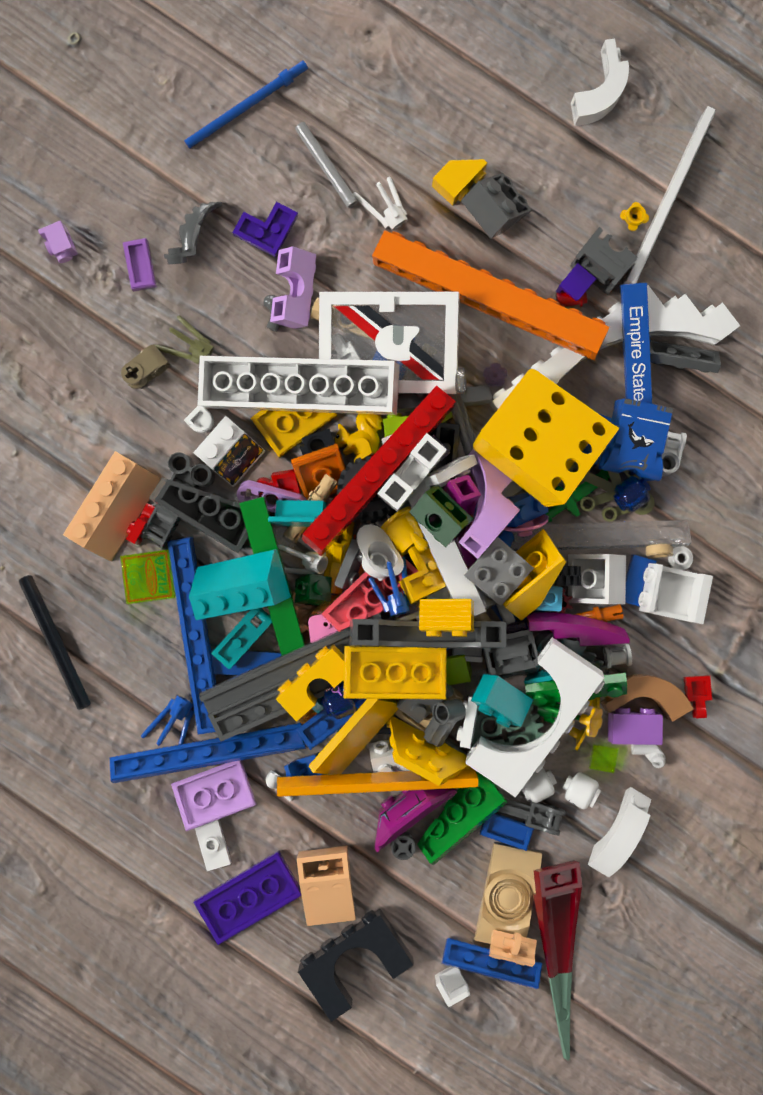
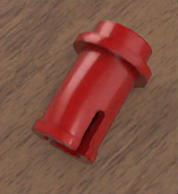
(565, 300)

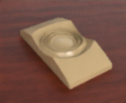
(508, 892)

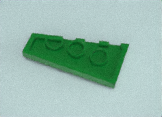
(461, 817)

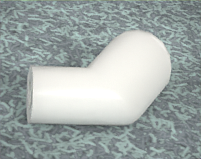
(652, 752)

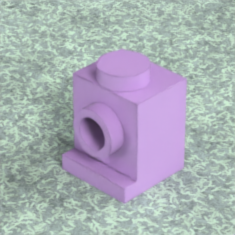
(58, 241)

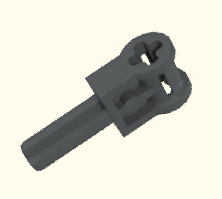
(536, 815)

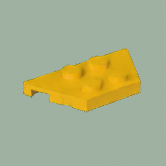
(421, 757)

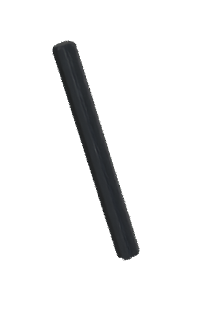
(54, 642)

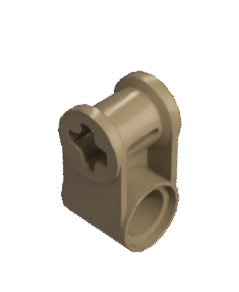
(146, 365)

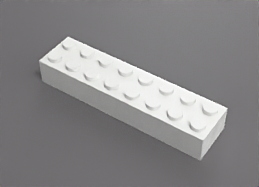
(299, 384)

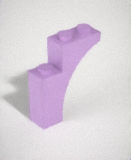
(493, 508)

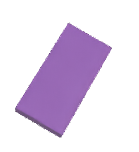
(139, 264)

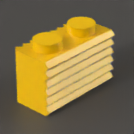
(446, 616)

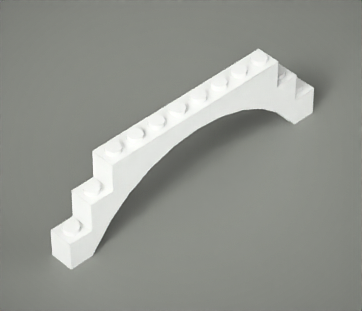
(676, 320)

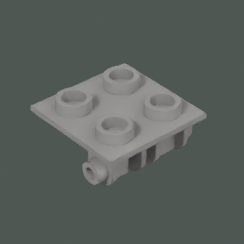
(498, 571)

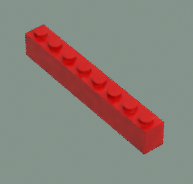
(377, 471)

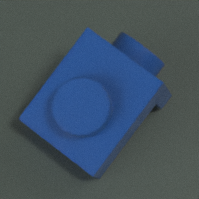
(300, 766)

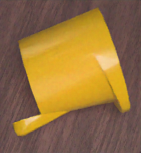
(405, 531)

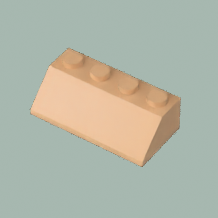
(112, 506)

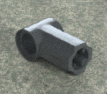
(443, 720)

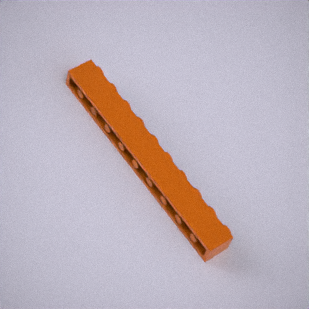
(491, 295)

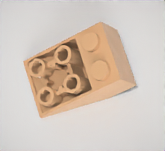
(326, 885)

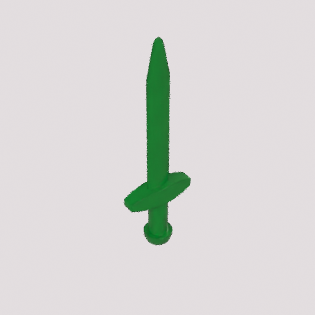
(580, 492)

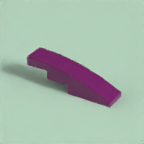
(585, 629)

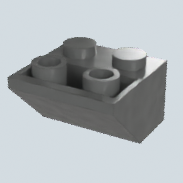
(496, 204)

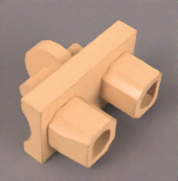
(513, 948)

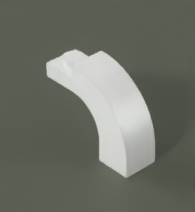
(597, 103)
(624, 835)

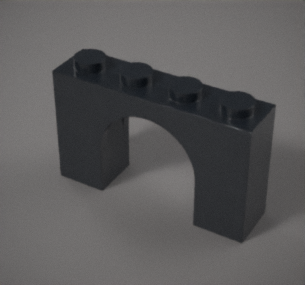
(372, 934)

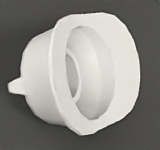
(377, 551)

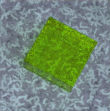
(603, 758)

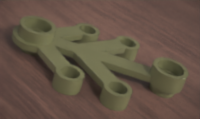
(607, 496)

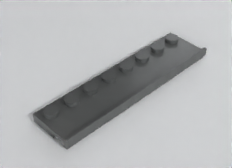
(252, 696)

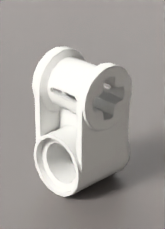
(673, 451)

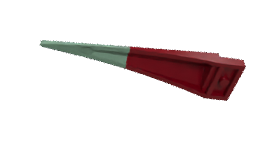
(557, 909)

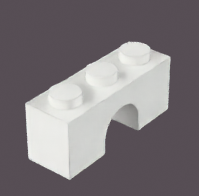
(412, 472)

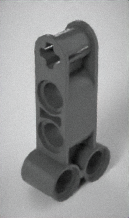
(162, 520)

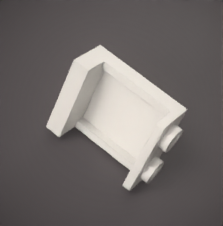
(675, 593)

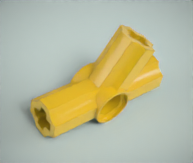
(336, 555)

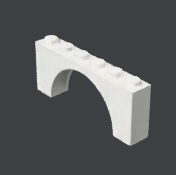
(514, 764)

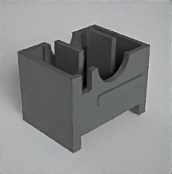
(603, 262)
(514, 658)

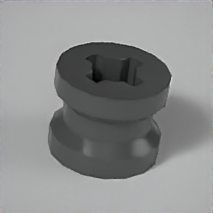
(406, 849)

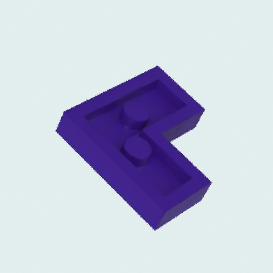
(267, 235)

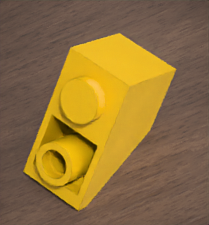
(457, 177)

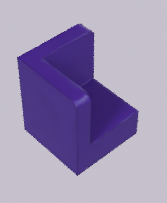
(576, 282)

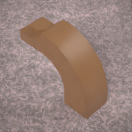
(667, 696)

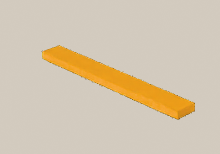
(368, 783)

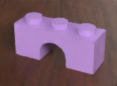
(299, 269)

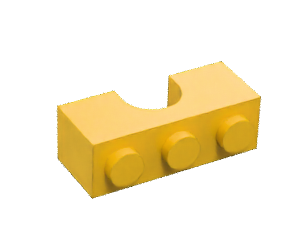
(296, 695)

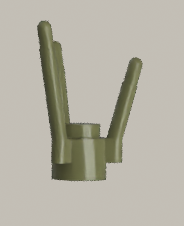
(198, 347)

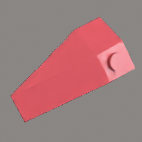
(361, 600)

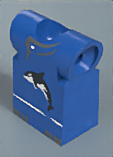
(639, 440)

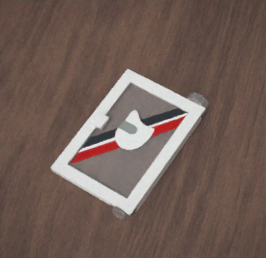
(400, 327)

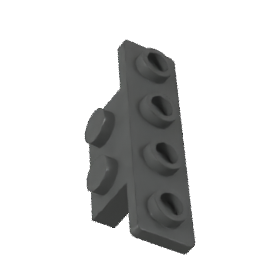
(473, 396)

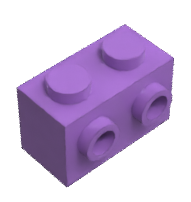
(635, 727)

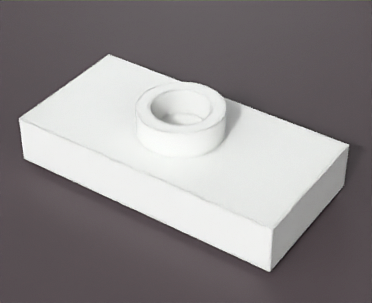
(213, 845)

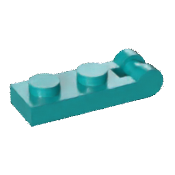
(241, 638)

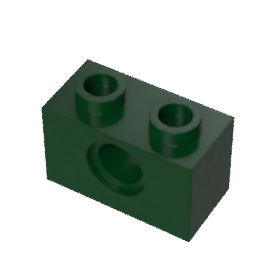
(438, 503)

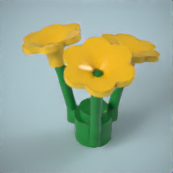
(593, 721)

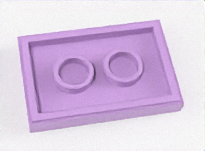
(213, 794)

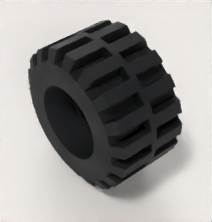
(374, 510)

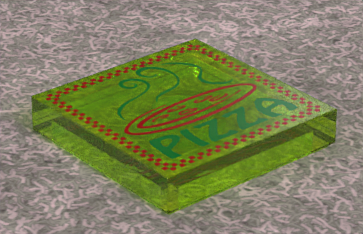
(147, 577)

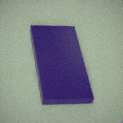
(248, 897)

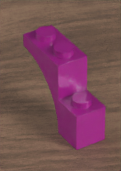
(466, 495)

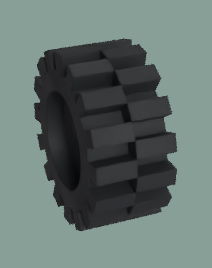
(569, 576)

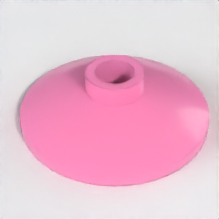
(527, 528)

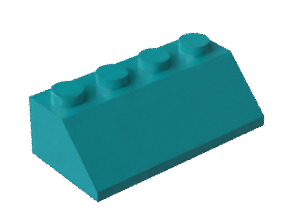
(238, 585)

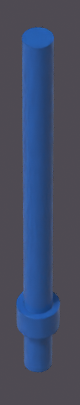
(285, 78)

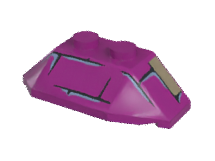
(406, 810)

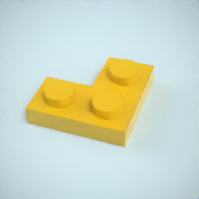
(425, 581)

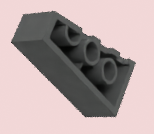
(205, 511)

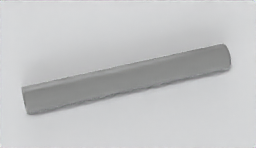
(326, 165)

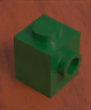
(313, 590)

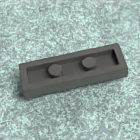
(684, 357)

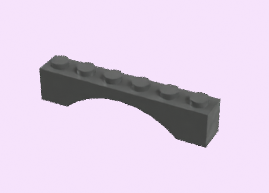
(407, 634)

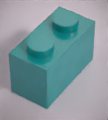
(501, 700)

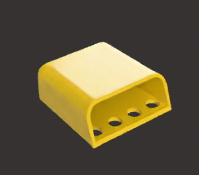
(541, 436)

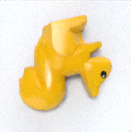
(365, 440)

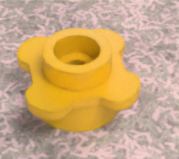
(639, 211)

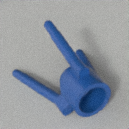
(398, 602)
(179, 709)

